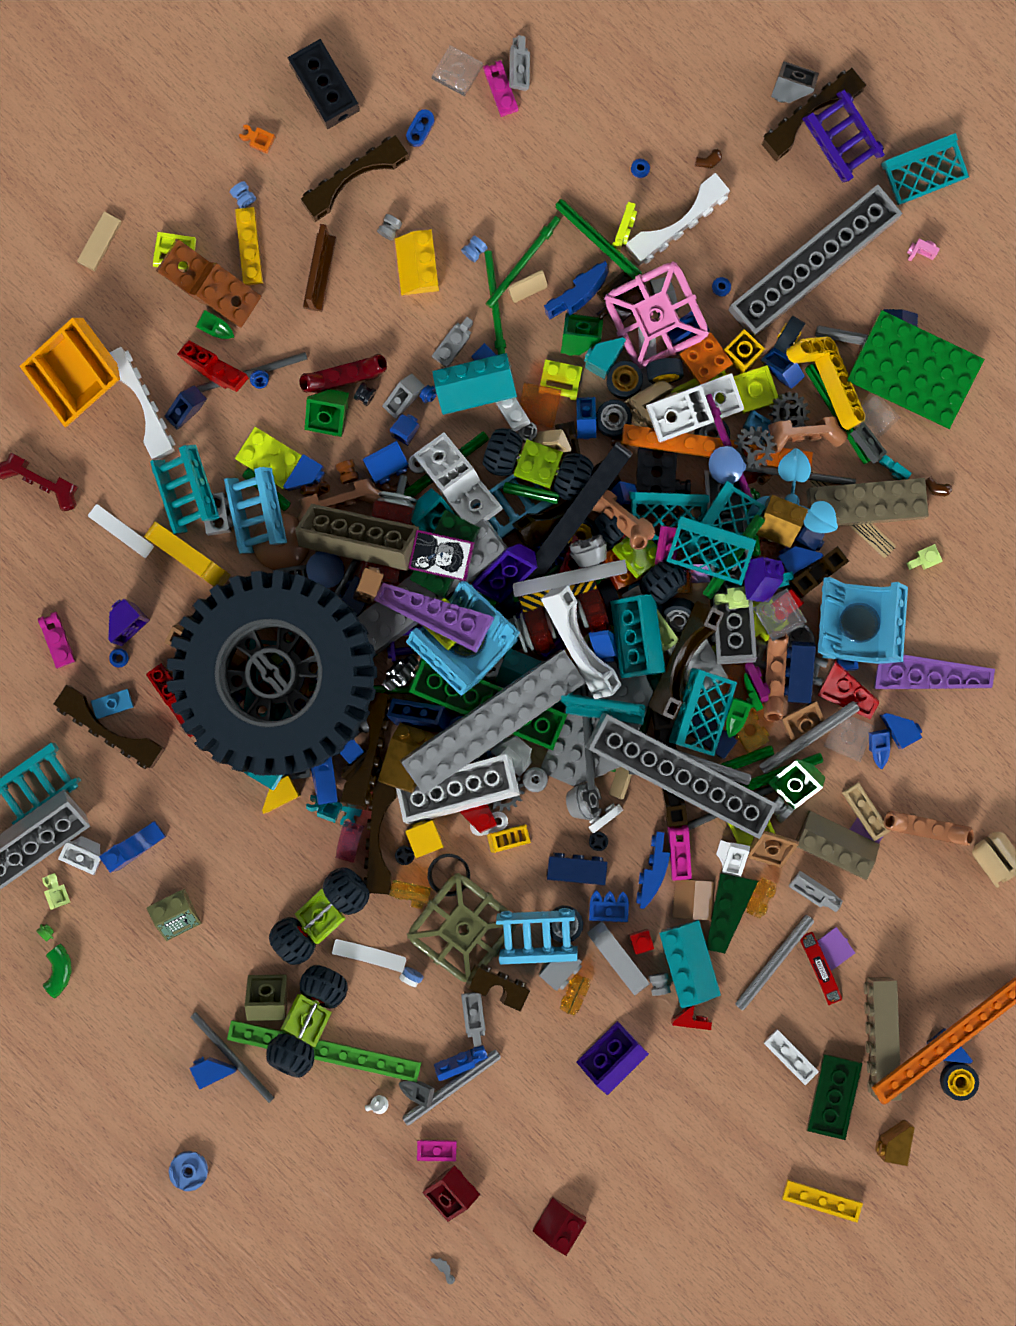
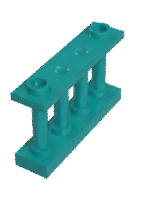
(200, 489)
(33, 765)

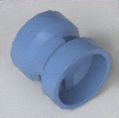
(242, 194)
(474, 249)

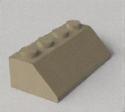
(838, 845)

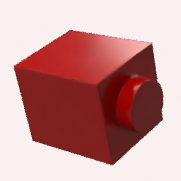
(641, 941)

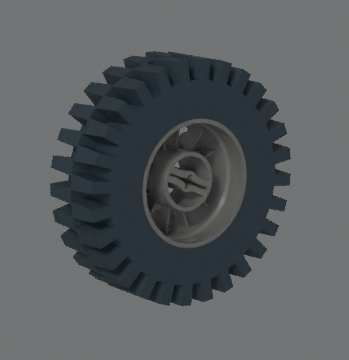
(207, 687)

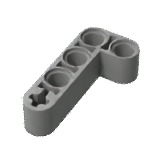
(618, 958)

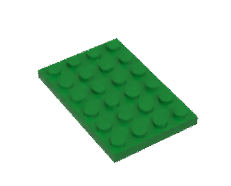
(915, 369)

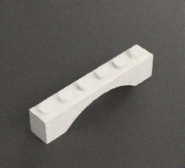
(647, 243)
(155, 439)
(562, 609)

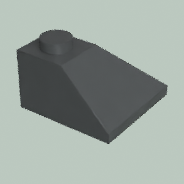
(793, 83)

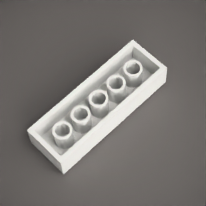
(467, 788)

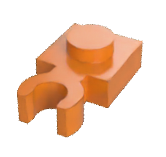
(259, 139)

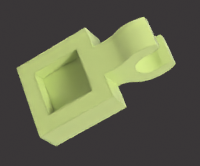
(926, 557)
(734, 598)
(56, 895)

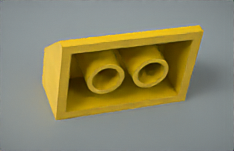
(416, 262)

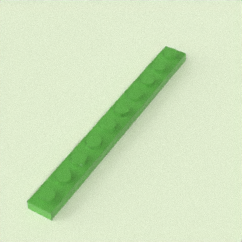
(332, 1052)

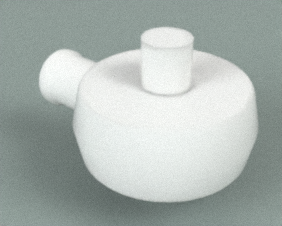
(378, 1105)

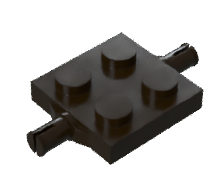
(632, 296)

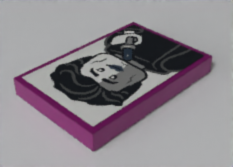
(441, 555)

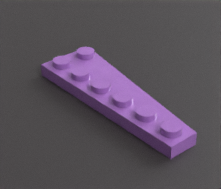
(450, 620)
(931, 674)

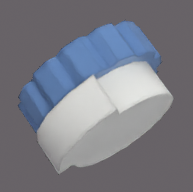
(411, 976)

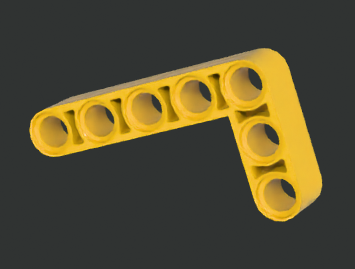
(833, 374)
(186, 555)

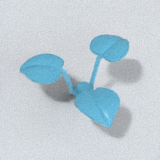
(794, 468)

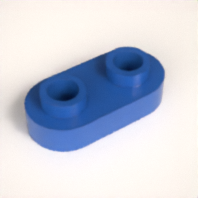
(419, 128)

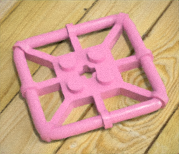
(661, 303)

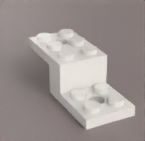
(692, 407)
(457, 480)

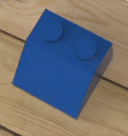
(386, 463)

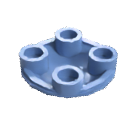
(726, 465)
(325, 569)

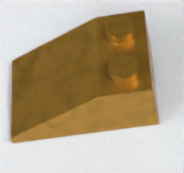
(401, 744)

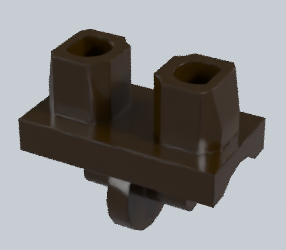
(570, 432)

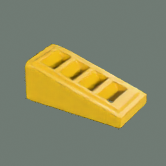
(493, 844)

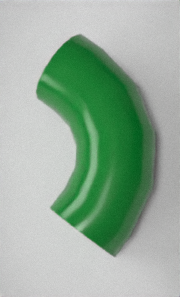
(60, 971)

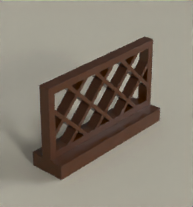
(319, 270)

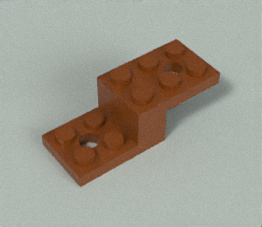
(208, 283)

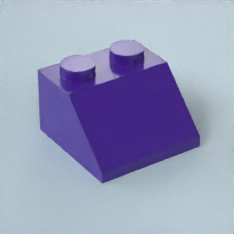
(762, 578)

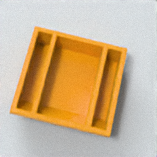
(71, 370)

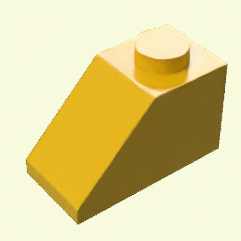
(283, 793)

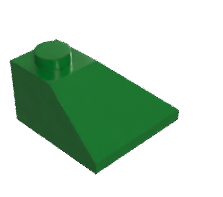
(580, 333)
(326, 412)
(798, 782)

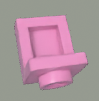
(924, 248)

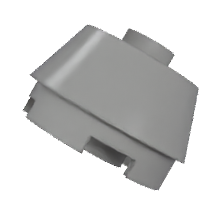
(589, 551)
(583, 802)

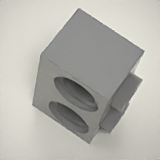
(223, 514)

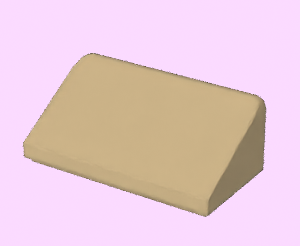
(527, 286)
(554, 439)
(620, 783)

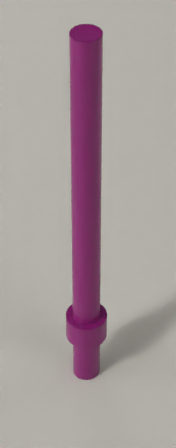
(725, 439)

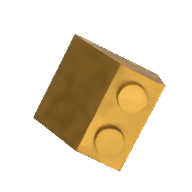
(782, 521)
(896, 1143)

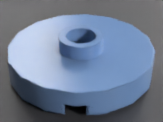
(181, 1178)

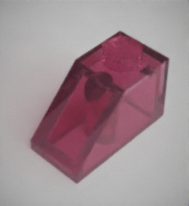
(349, 841)

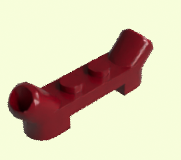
(344, 374)
(63, 489)

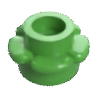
(45, 932)

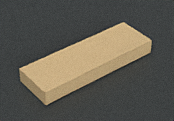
(99, 241)
(865, 811)

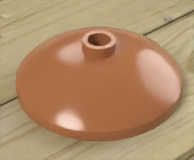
(281, 555)

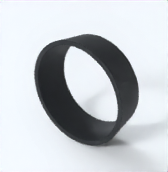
(429, 875)

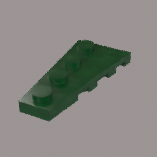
(729, 906)

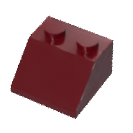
(451, 1193)
(559, 1226)

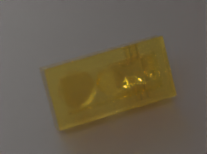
(417, 894)

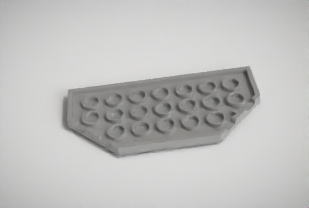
(567, 758)

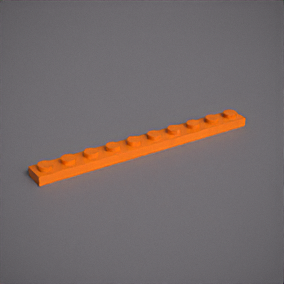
(690, 444)
(946, 1043)

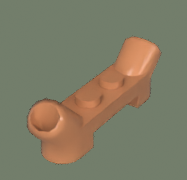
(825, 428)
(364, 490)
(638, 530)
(775, 677)
(928, 828)

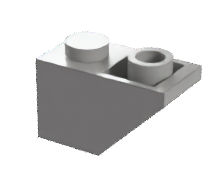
(557, 973)

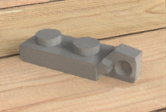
(519, 64)
(453, 343)
(815, 891)
(473, 1016)

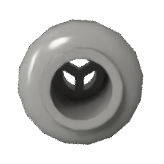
(531, 786)

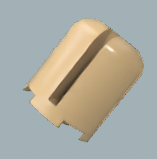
(653, 393)
(996, 857)

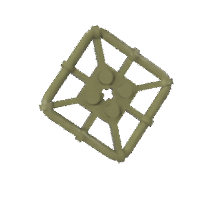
(450, 929)

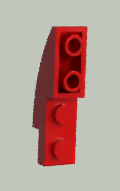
(212, 367)
(158, 677)

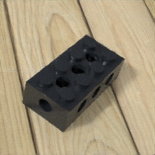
(327, 72)
(646, 481)

